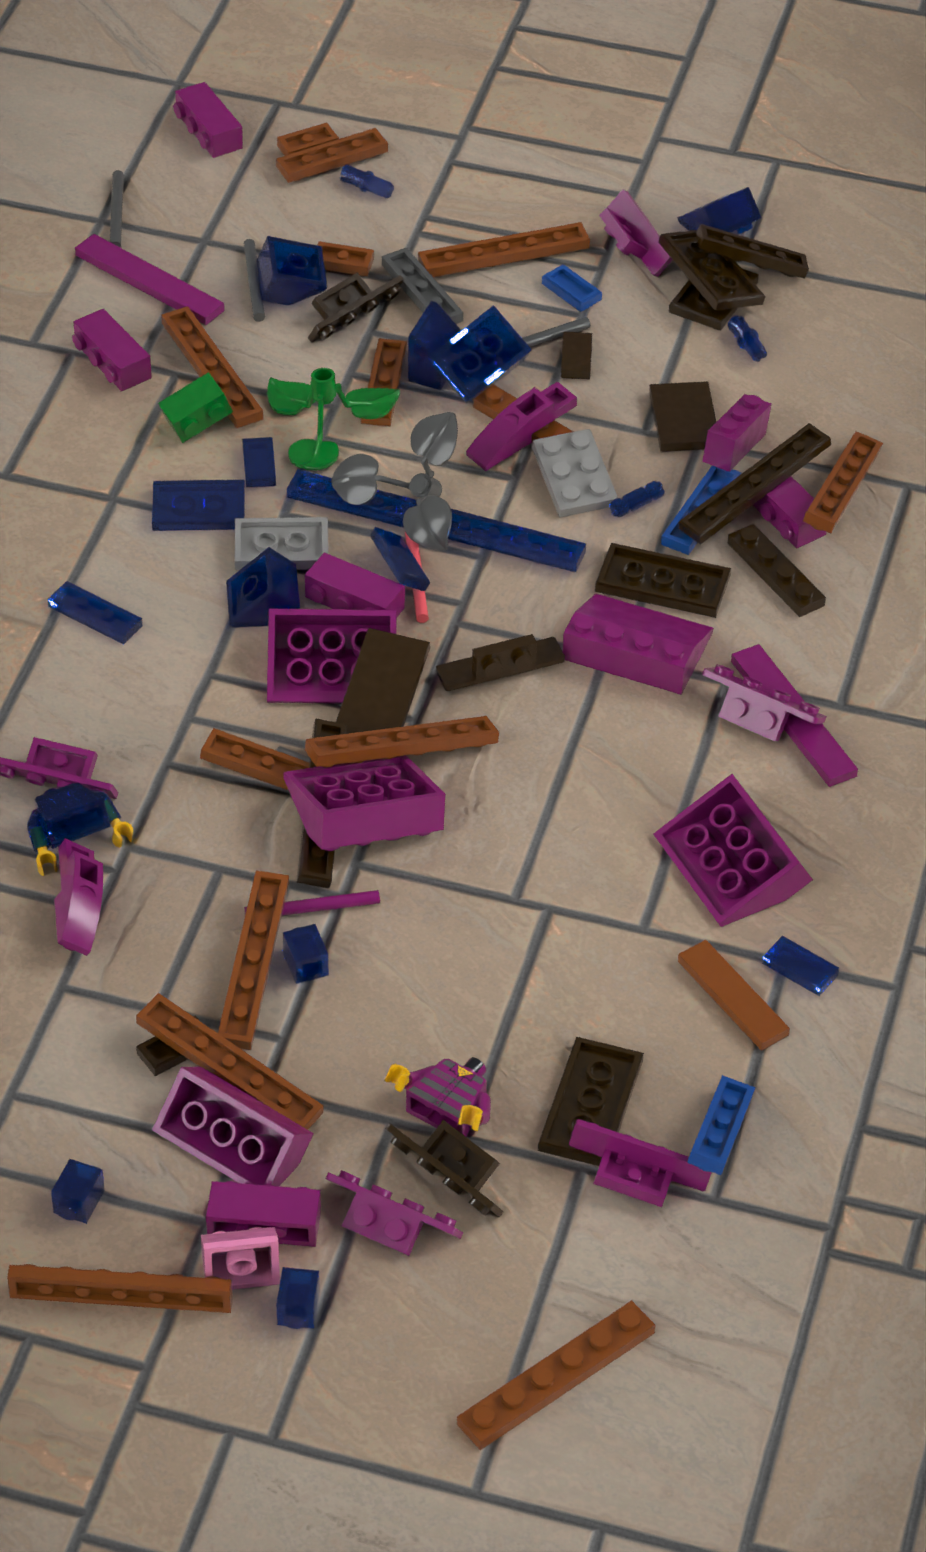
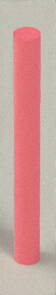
(419, 596)

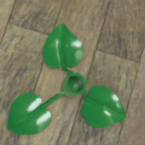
(292, 397)

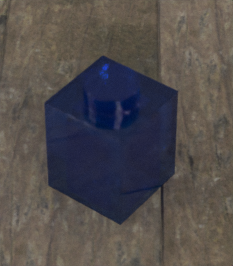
(305, 953)
(77, 1191)
(298, 1298)

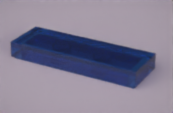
(400, 559)
(95, 612)

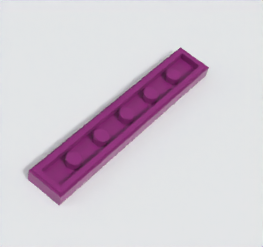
(148, 278)
(810, 738)

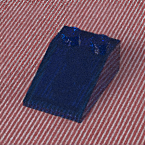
(480, 354)

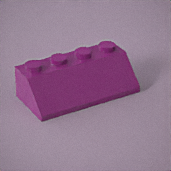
(230, 1129)

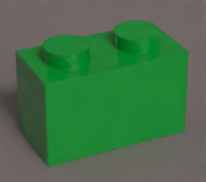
(195, 407)

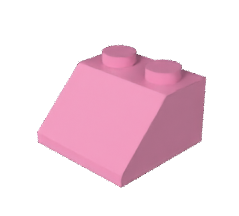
(243, 1256)

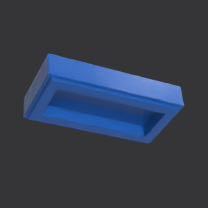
(571, 288)

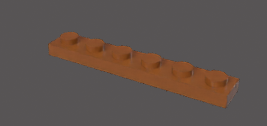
(504, 249)
(206, 358)
(842, 482)
(401, 741)
(253, 958)
(226, 1060)
(120, 1288)
(555, 1375)

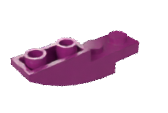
(517, 422)
(80, 897)

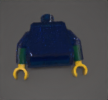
(72, 814)

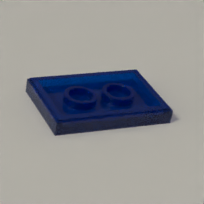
(197, 504)

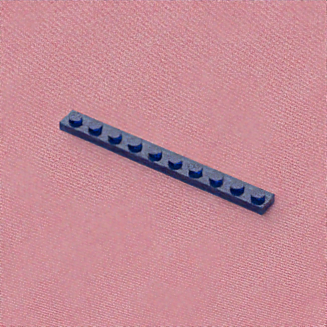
(465, 527)

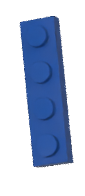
(710, 484)
(721, 1125)

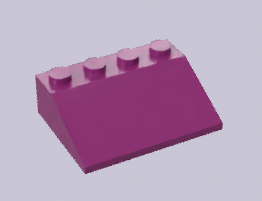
(635, 642)
(317, 651)
(366, 802)
(732, 854)

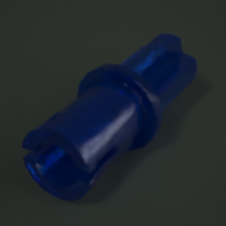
(366, 181)
(747, 338)

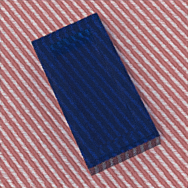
(259, 462)
(800, 965)

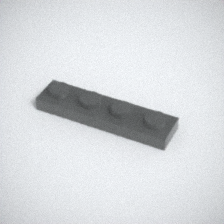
(419, 283)

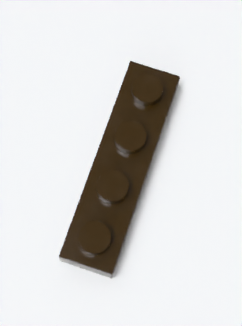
(752, 251)
(776, 570)

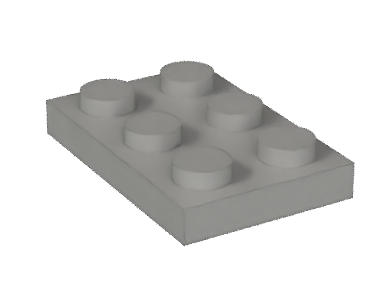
(574, 472)
(295, 538)

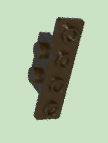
(346, 301)
(500, 661)
(457, 1158)

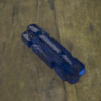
(637, 498)

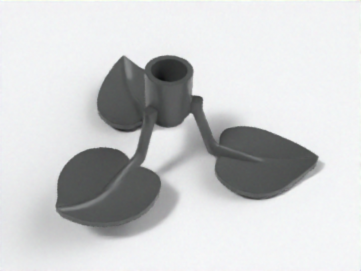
(432, 517)

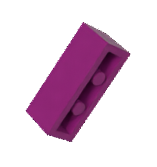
(208, 119)
(112, 350)
(737, 432)
(786, 509)
(351, 587)
(245, 1206)

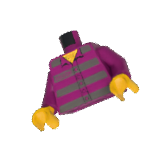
(445, 1093)

